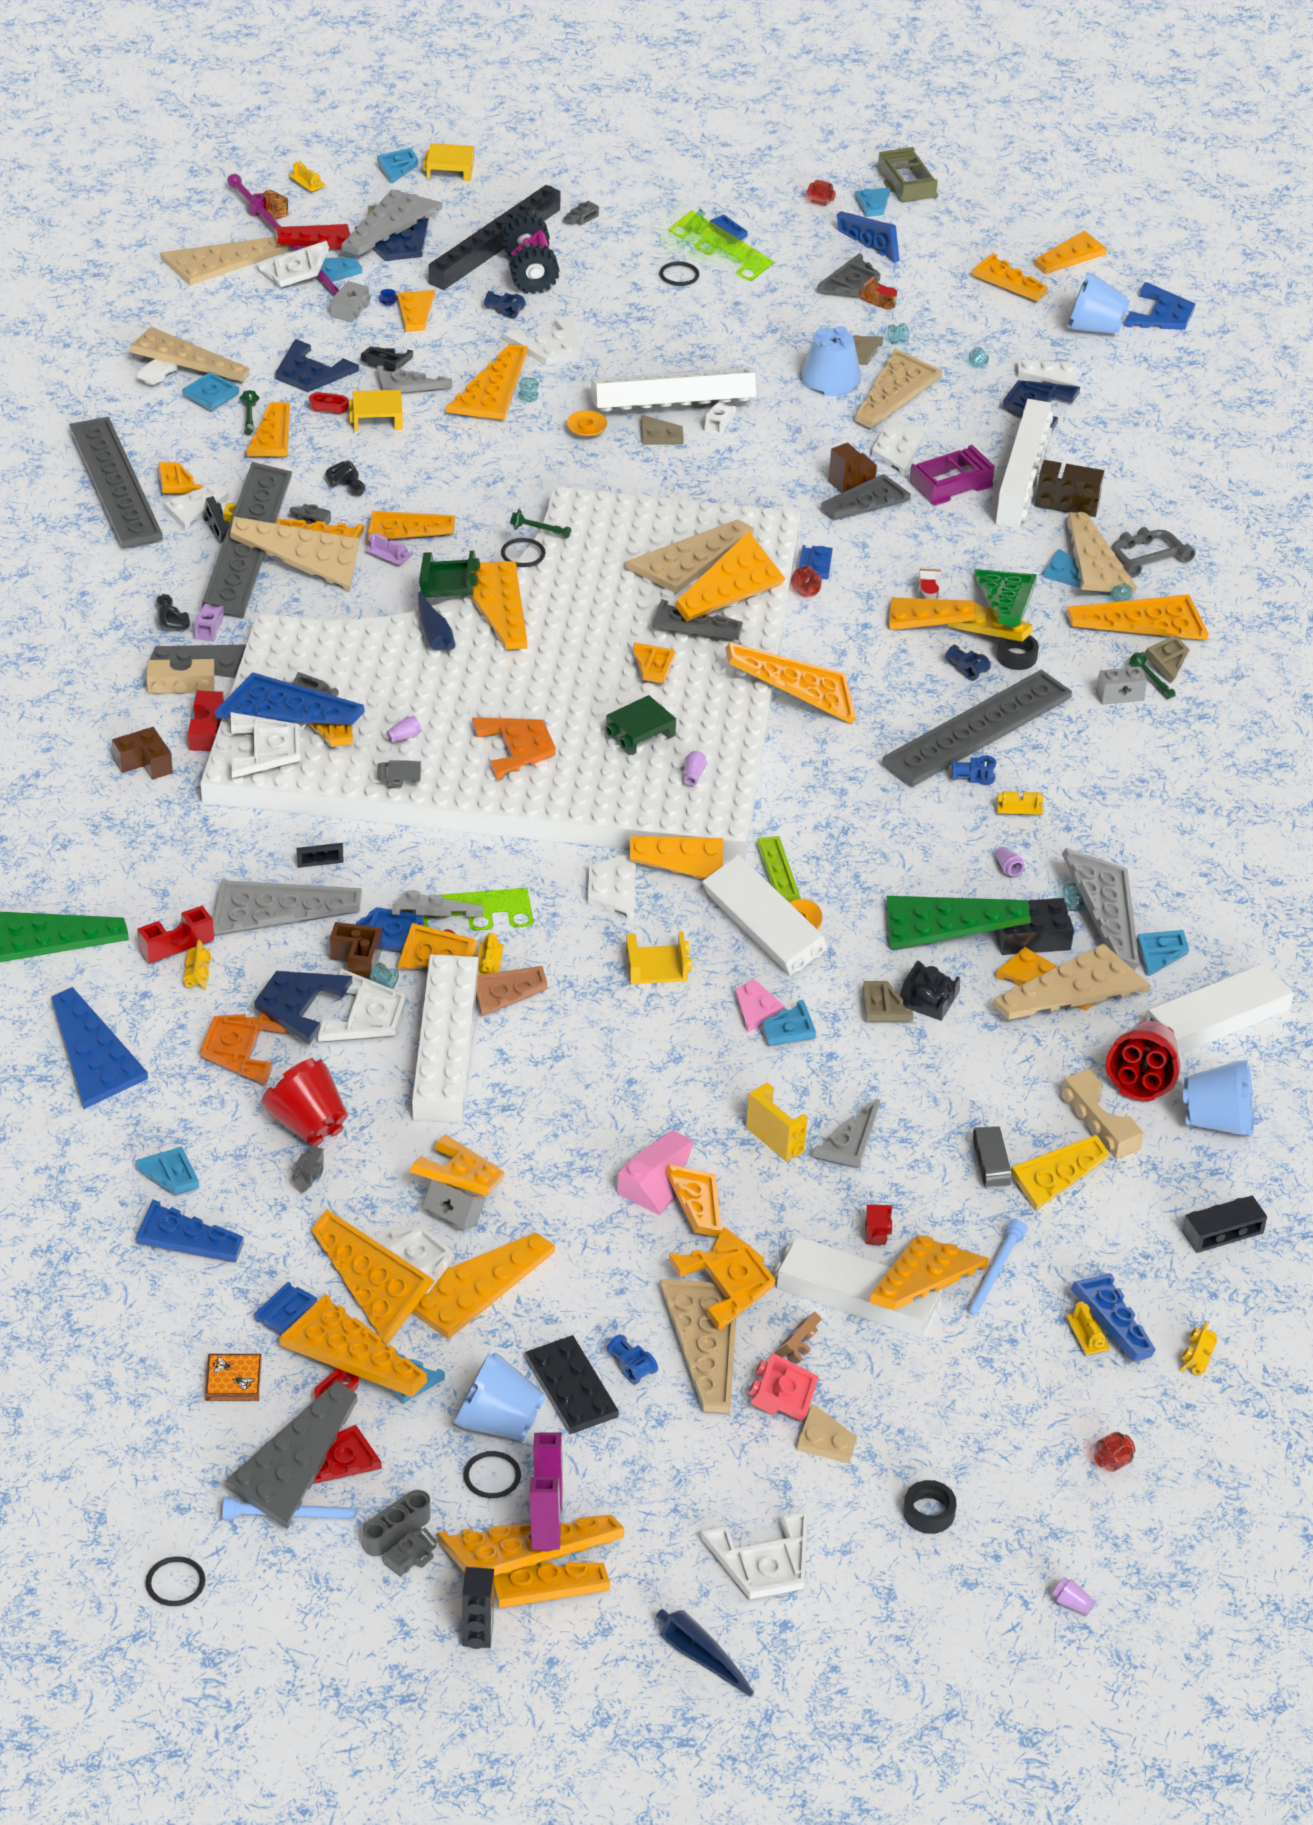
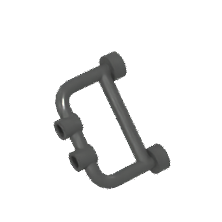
(1134, 566)

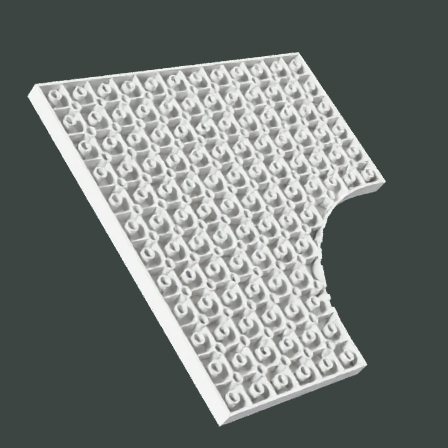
(576, 669)

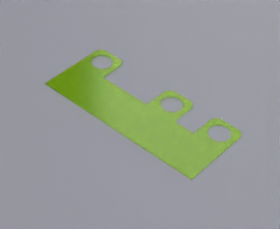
(721, 239)
(494, 901)

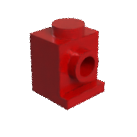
(878, 1224)

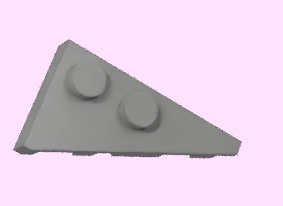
(410, 381)
(433, 905)
(851, 1139)

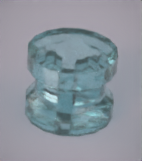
(898, 333)
(528, 389)
(1072, 897)
(384, 976)

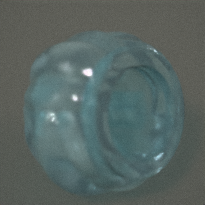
(978, 357)
(1121, 592)

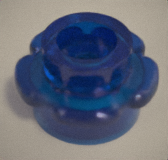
(388, 297)

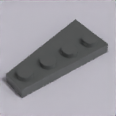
(867, 496)
(669, 618)
(226, 657)

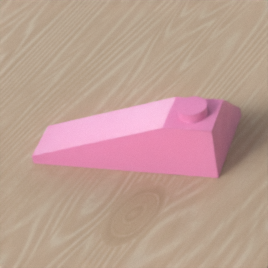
(644, 1176)

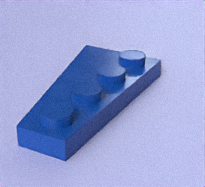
(871, 233)
(177, 1232)
(1111, 1312)

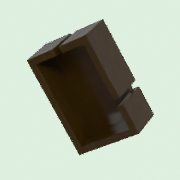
(1075, 492)

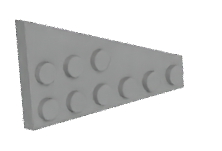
(392, 215)
(1108, 900)
(260, 904)

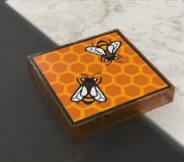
(233, 1377)

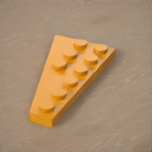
(492, 390)
(735, 576)
(501, 603)
(1147, 616)
(809, 682)
(377, 1277)
(349, 1345)
(510, 1546)

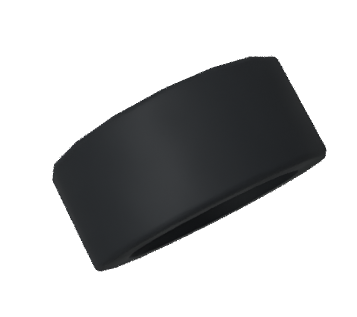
(1015, 660)
(930, 1490)

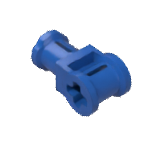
(975, 769)
(632, 1361)

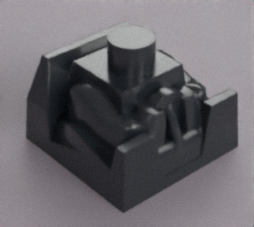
(929, 991)

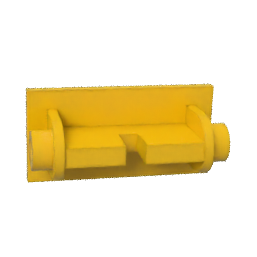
(306, 177)
(1010, 803)
(490, 955)
(197, 966)
(1087, 1330)
(1194, 1355)

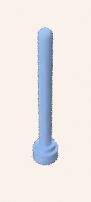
(1014, 1232)
(233, 1508)

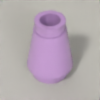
(405, 729)
(694, 767)
(1010, 862)
(1073, 1596)

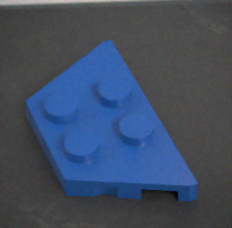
(394, 927)

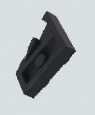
(385, 357)
(213, 513)

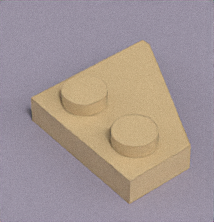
(826, 1437)

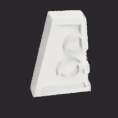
(1054, 372)

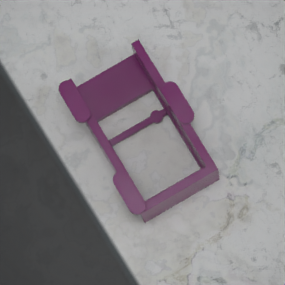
(939, 491)

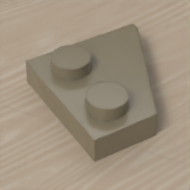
(867, 347)
(660, 432)
(1168, 656)
(884, 1003)

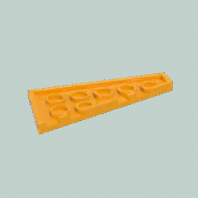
(922, 1268)
(479, 1282)

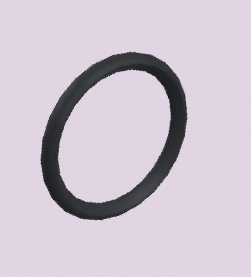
(681, 264)
(529, 564)
(487, 1454)
(155, 1597)

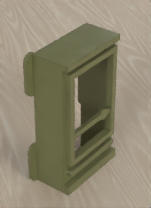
(907, 190)

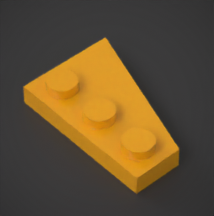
(415, 309)
(426, 941)
(698, 1198)

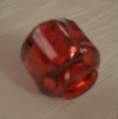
(821, 192)
(806, 581)
(1114, 1451)

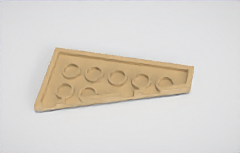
(212, 261)
(174, 350)
(895, 386)
(305, 549)
(1094, 558)
(687, 559)
(1077, 982)
(705, 1348)

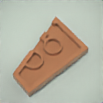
(508, 987)

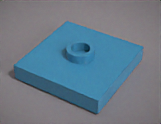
(210, 391)

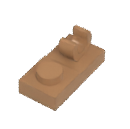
(793, 1343)

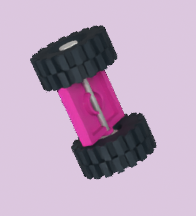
(527, 244)

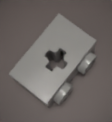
(349, 301)
(1121, 685)
(453, 1204)

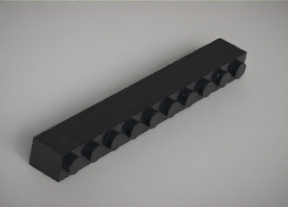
(487, 241)

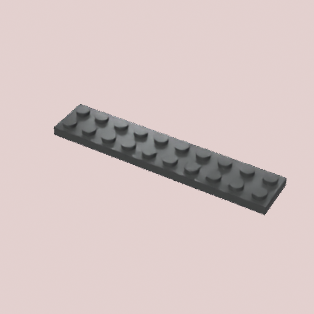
(115, 482)
(238, 563)
(976, 727)

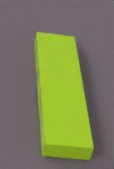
(778, 867)

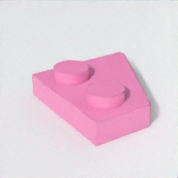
(756, 1004)

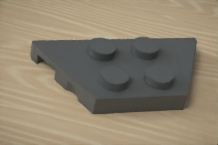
(849, 278)

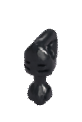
(345, 474)
(170, 616)

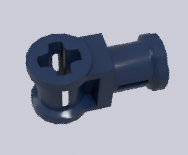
(505, 303)
(968, 662)

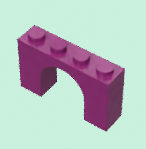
(546, 1491)

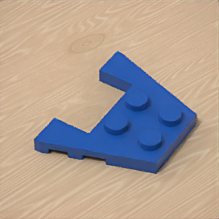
(1169, 311)

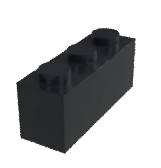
(1224, 1224)
(478, 1607)

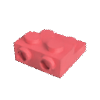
(782, 1387)

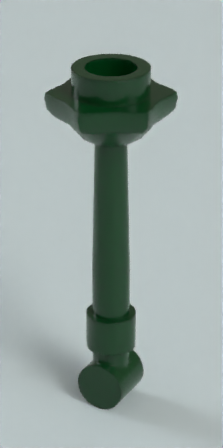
(249, 399)
(518, 520)
(1139, 660)

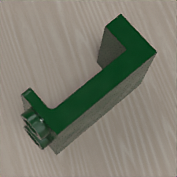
(448, 577)
(639, 722)

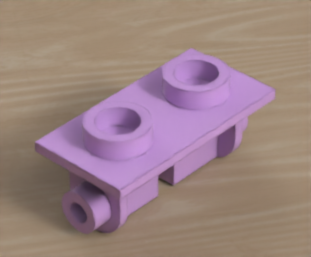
(392, 552)

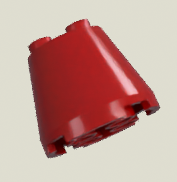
(1144, 1061)
(307, 1102)

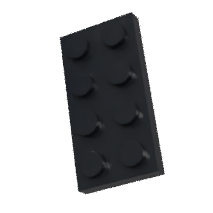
(571, 1384)

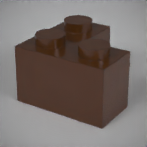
(849, 468)
(144, 750)
(357, 945)

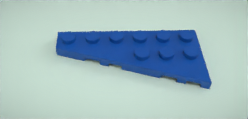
(288, 702)
(94, 1052)

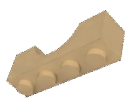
(1117, 1133)

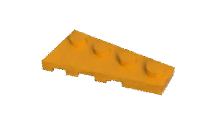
(1069, 253)
(1004, 276)
(273, 432)
(1027, 966)
(549, 1582)

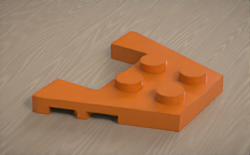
(524, 738)
(233, 1040)

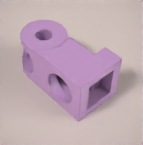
(208, 622)

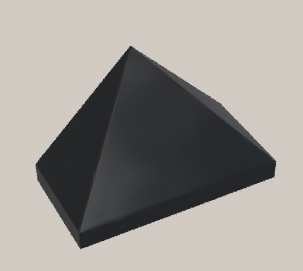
(319, 855)

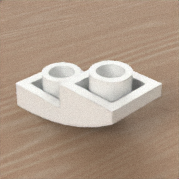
(156, 371)

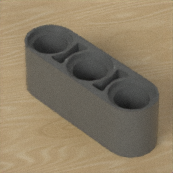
(992, 1156)
(396, 1522)

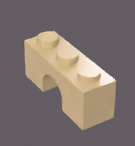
(165, 680)

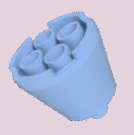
(1098, 307)
(832, 363)
(1221, 1098)
(500, 1401)

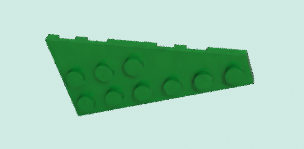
(1006, 593)
(934, 919)
(42, 934)

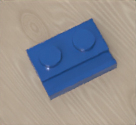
(817, 558)
(285, 1308)

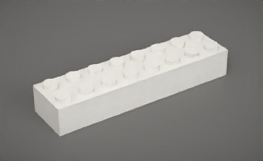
(672, 388)
(1024, 464)
(445, 1039)

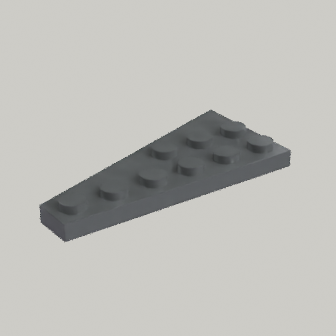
(290, 1462)

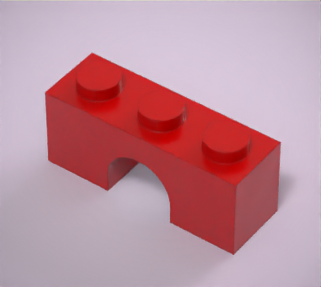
(205, 725)
(158, 943)

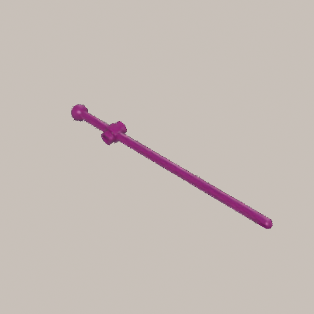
(256, 207)

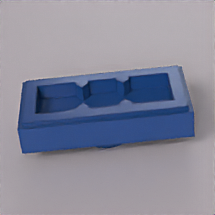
(730, 226)

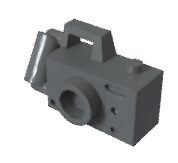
(582, 213)
(311, 513)
(314, 684)
(399, 770)
(309, 1168)
(410, 1551)

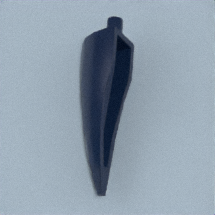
(434, 626)
(695, 1643)

